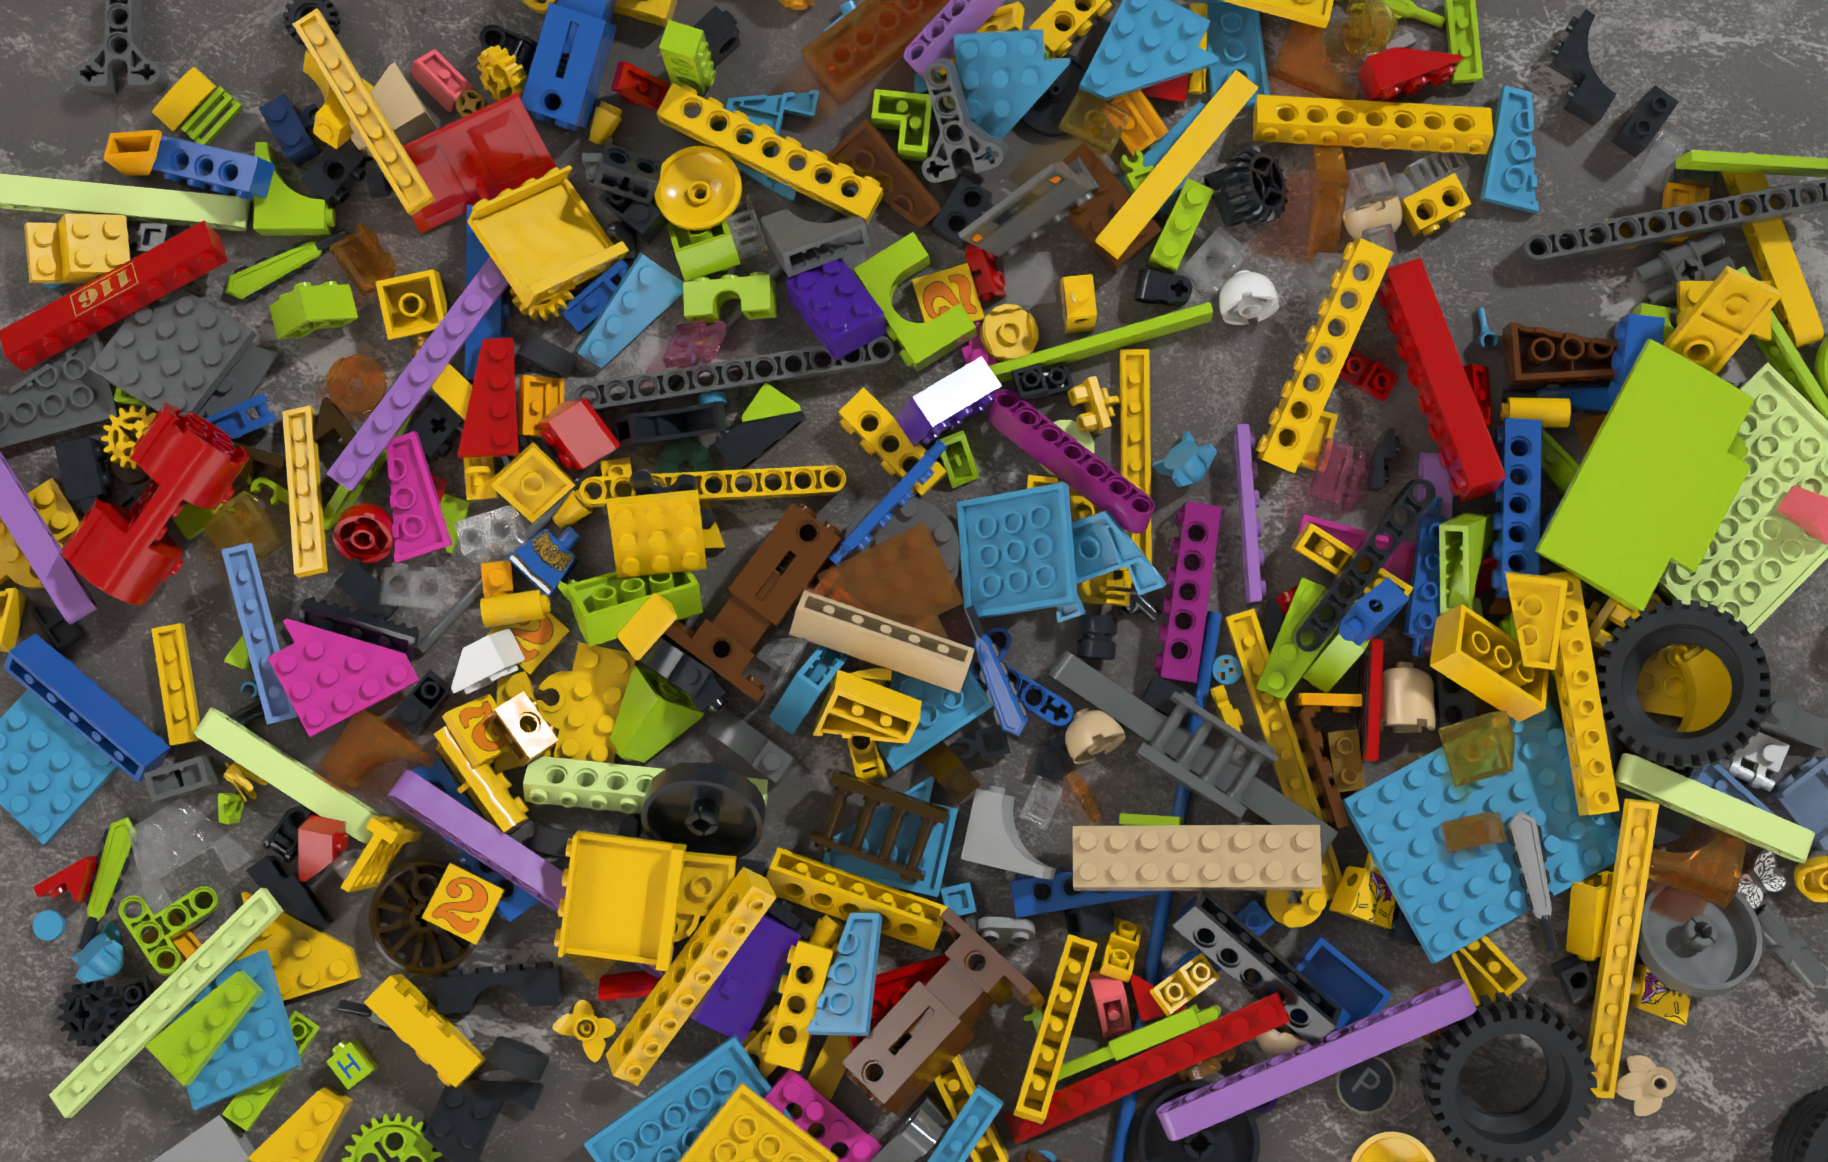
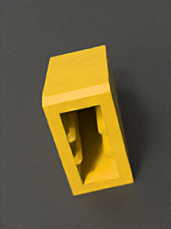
(1588, 915)

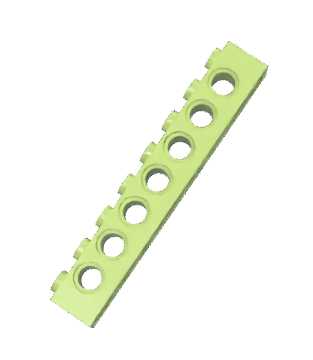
(594, 784)

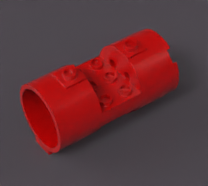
(128, 549)

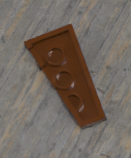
(874, 157)
(1312, 742)

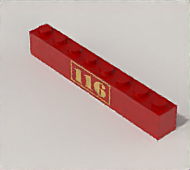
(113, 296)

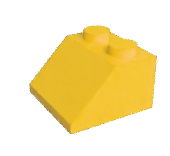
(412, 303)

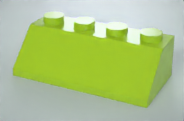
(609, 602)

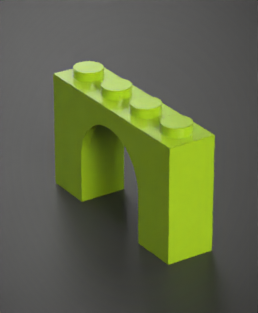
(920, 341)

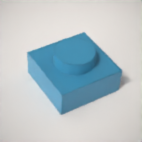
(959, 898)

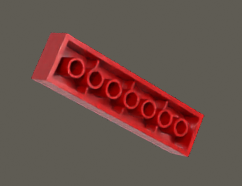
(1440, 381)

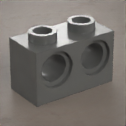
(181, 779)

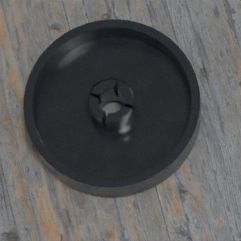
(729, 816)
(1227, 1141)

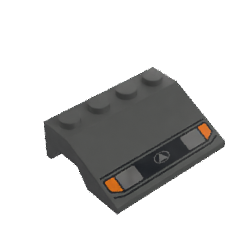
(1031, 208)

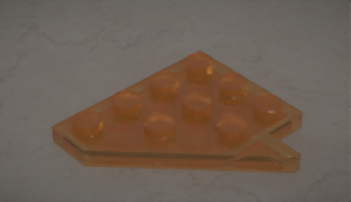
(897, 581)

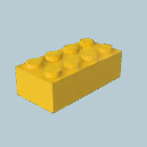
(1487, 663)

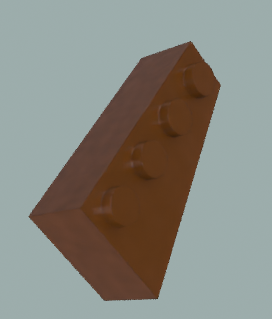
(1550, 356)

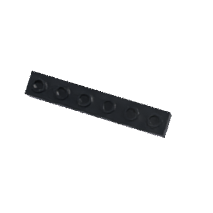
(1256, 965)

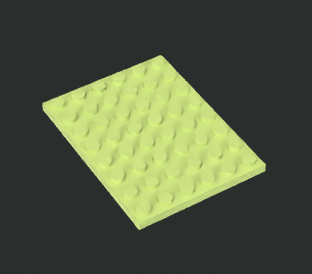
(1757, 551)

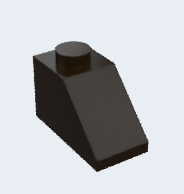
(949, 771)

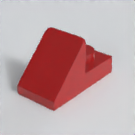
(639, 86)
(75, 877)

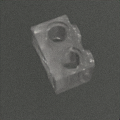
(491, 527)
(412, 595)

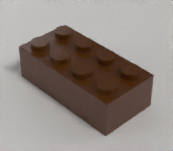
(1095, 215)

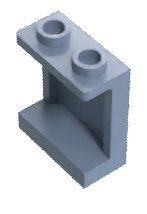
(1806, 798)

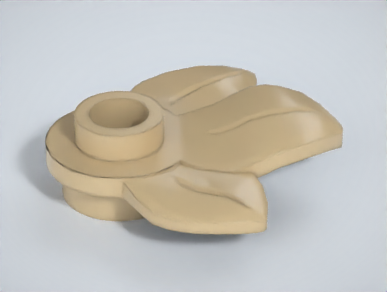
(1640, 1085)

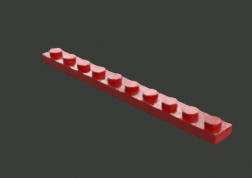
(1155, 1064)

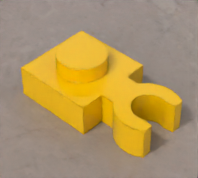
(1224, 708)

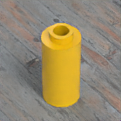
(1552, 411)
(514, 608)

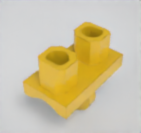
(1096, 403)
(478, 476)
(1611, 612)

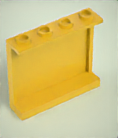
(543, 237)
(620, 898)

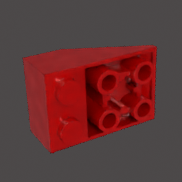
(1404, 72)

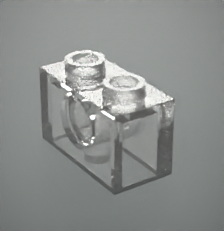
(1219, 246)
(1322, 269)

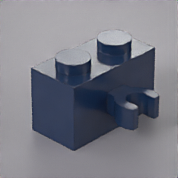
(292, 129)

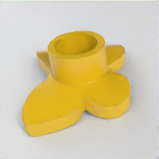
(586, 1028)

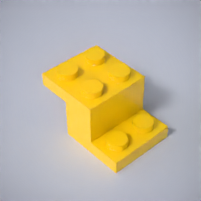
(76, 248)

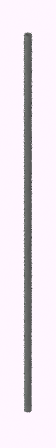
(534, 528)

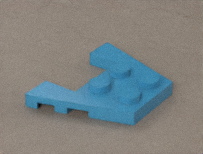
(771, 111)
(1104, 547)

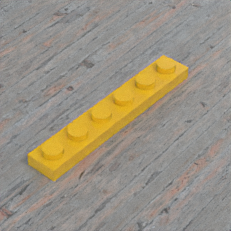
(304, 492)

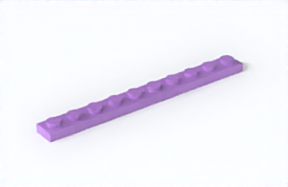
(419, 376)

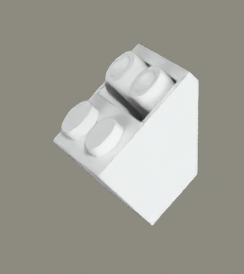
(487, 661)

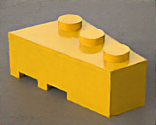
(1487, 969)

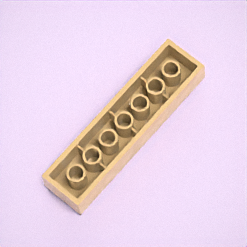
(1197, 858)

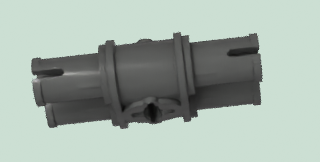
(1673, 263)

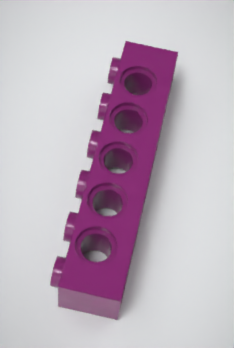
(1207, 519)

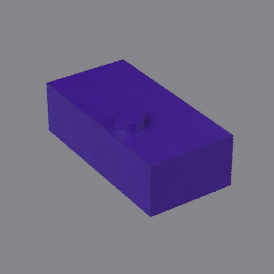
(747, 979)

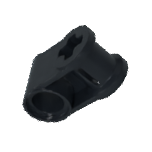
(516, 44)
(1158, 288)
(284, 836)

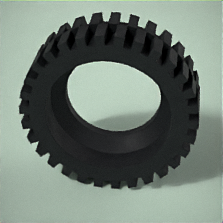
(1694, 626)
(1541, 1121)

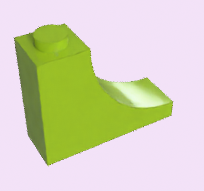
(285, 210)
(1461, 551)
(1334, 660)

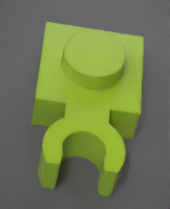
(1136, 171)

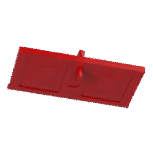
(477, 159)

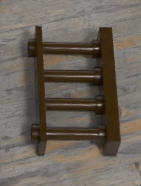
(901, 806)

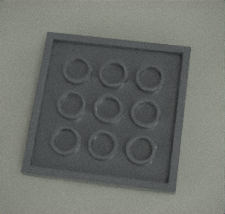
(173, 352)

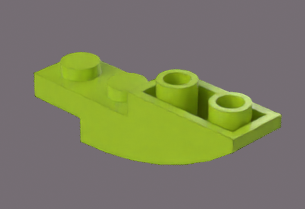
(251, 1103)

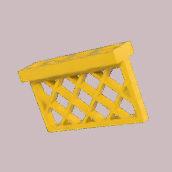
(381, 851)

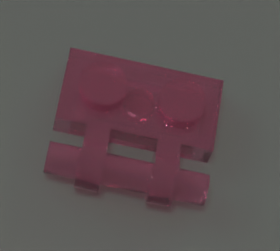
(692, 341)
(1331, 473)

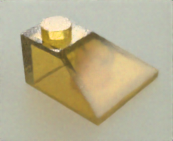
(1479, 747)

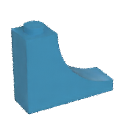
(807, 688)

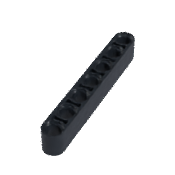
(1377, 559)

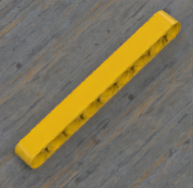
(727, 480)

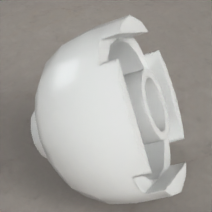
(1247, 297)

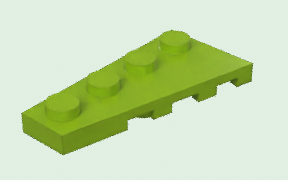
(1286, 661)
(199, 1032)

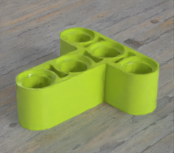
(160, 922)

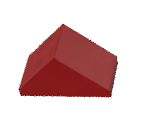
(1145, 1003)

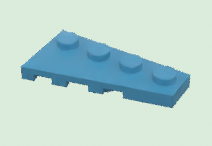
(850, 986)

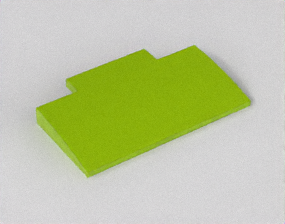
(1651, 479)

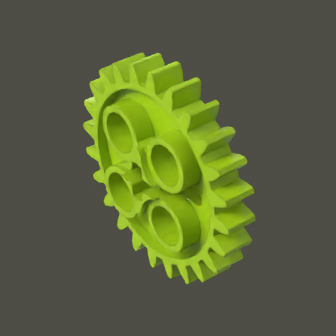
(413, 1138)

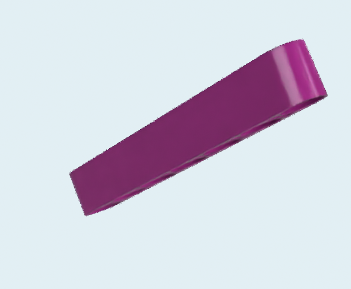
(1070, 461)

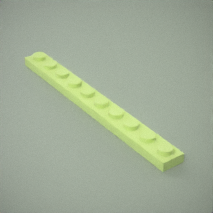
(166, 1002)

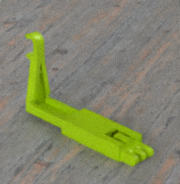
(341, 499)
(1137, 1039)

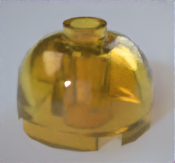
(1369, 26)

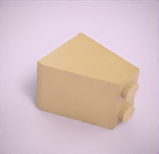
(400, 107)

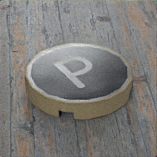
(1366, 1086)

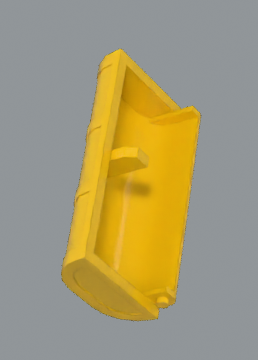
(483, 785)

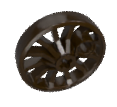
(418, 902)

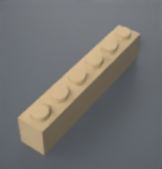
(881, 641)

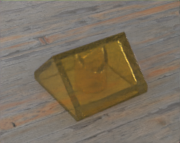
(1095, 121)

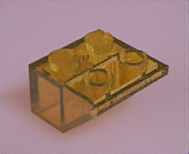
(243, 522)

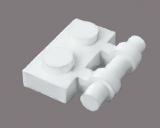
(1765, 753)

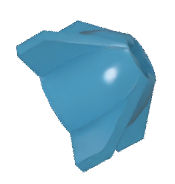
(1186, 461)
(101, 956)

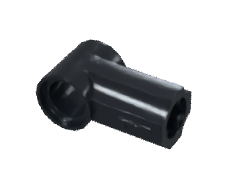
(1215, 181)

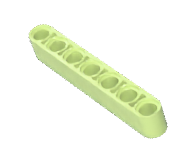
(285, 773)
(1713, 808)

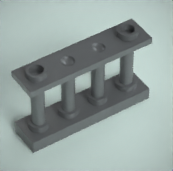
(1205, 785)

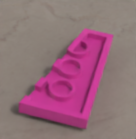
(416, 509)
(1398, 563)

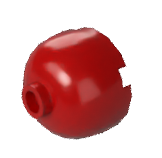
(364, 533)

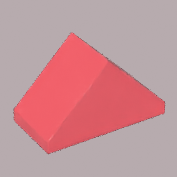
(1807, 511)

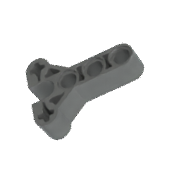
(107, 61)
(974, 138)
(916, 1133)

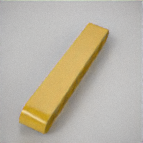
(1778, 264)

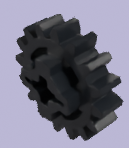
(90, 1013)

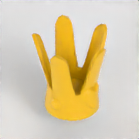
(237, 775)

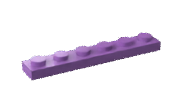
(1250, 526)

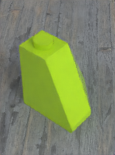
(651, 716)

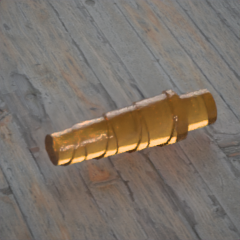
(1081, 792)

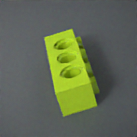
(687, 56)

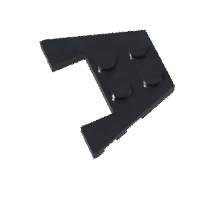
(469, 1113)

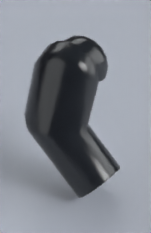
(1142, 605)

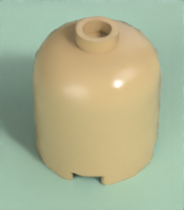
(1407, 699)

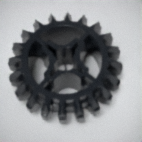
(1255, 185)

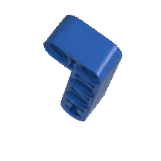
(1024, 684)

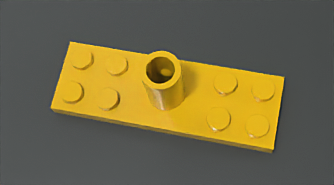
(1721, 319)

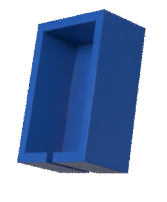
(1341, 981)

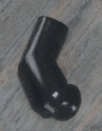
(622, 232)

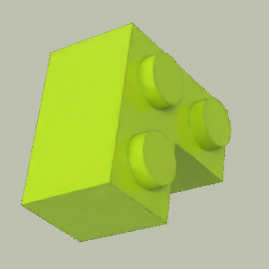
(909, 114)
(312, 308)

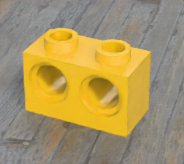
(1431, 201)

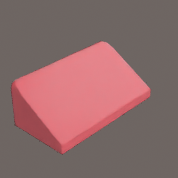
(439, 79)

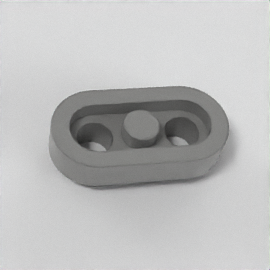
(1006, 930)

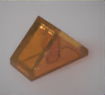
(1473, 831)

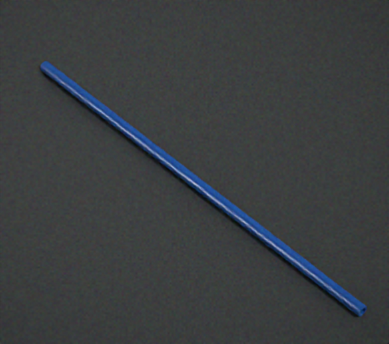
(1164, 899)

